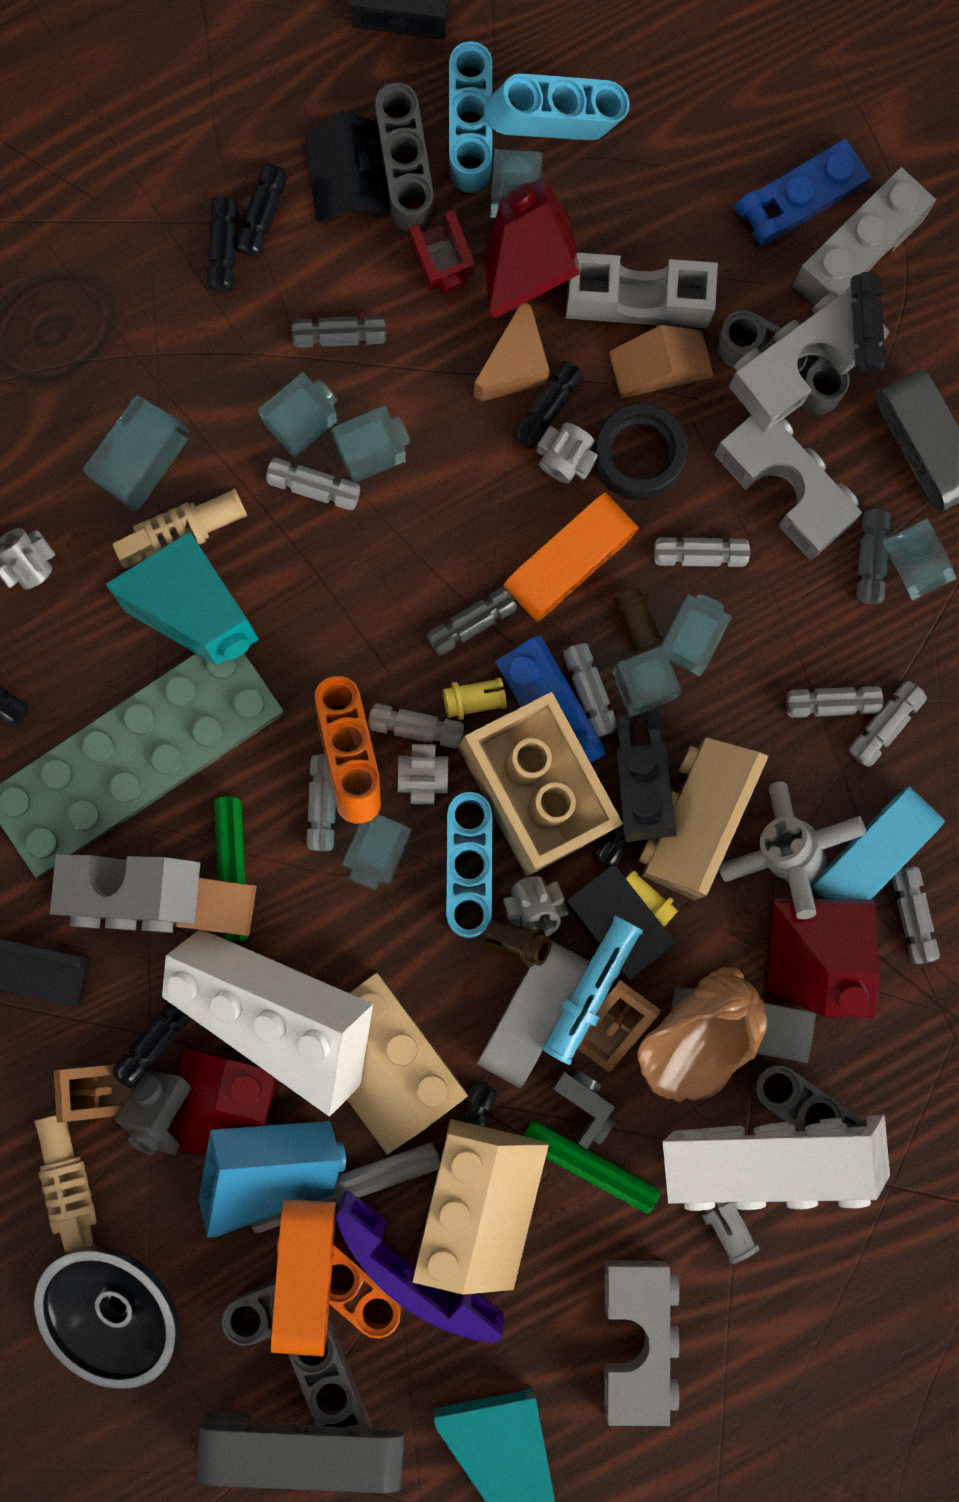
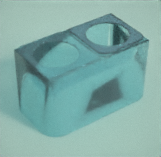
(136, 453)

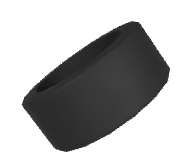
(646, 415)

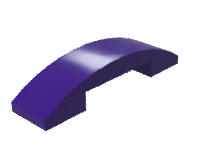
(462, 1315)

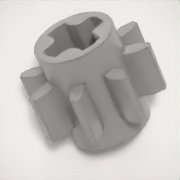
(566, 452)
(24, 558)
(423, 774)
(536, 905)

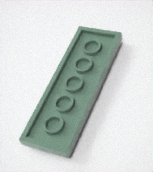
(132, 757)

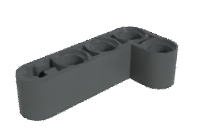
(310, 1372)
(297, 1456)

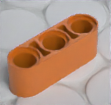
(571, 557)
(353, 768)
(303, 1277)
(351, 1301)

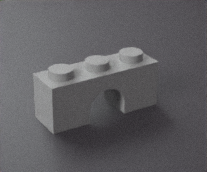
(865, 237)
(673, 296)
(771, 381)
(821, 506)
(125, 891)
(642, 1388)

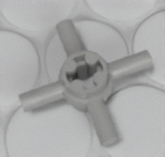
(789, 835)

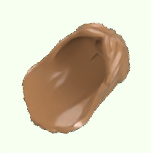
(704, 1038)

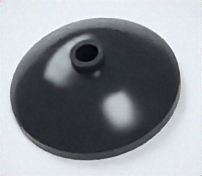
(107, 1317)

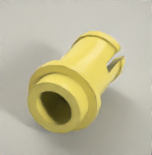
(474, 698)
(660, 907)

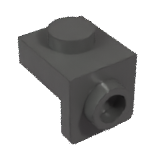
(583, 1092)
(152, 1110)

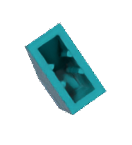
(185, 601)
(499, 1446)

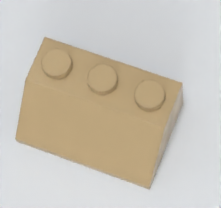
(539, 783)
(706, 816)
(403, 1076)
(479, 1210)

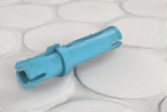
(591, 991)

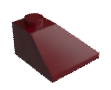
(528, 247)
(826, 959)
(221, 1096)

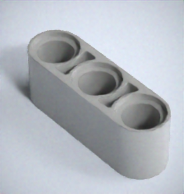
(532, 1015)

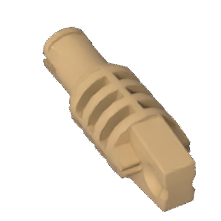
(168, 527)
(65, 1185)

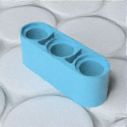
(466, 96)
(537, 115)
(473, 841)
(887, 846)

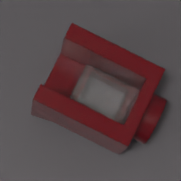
(442, 255)

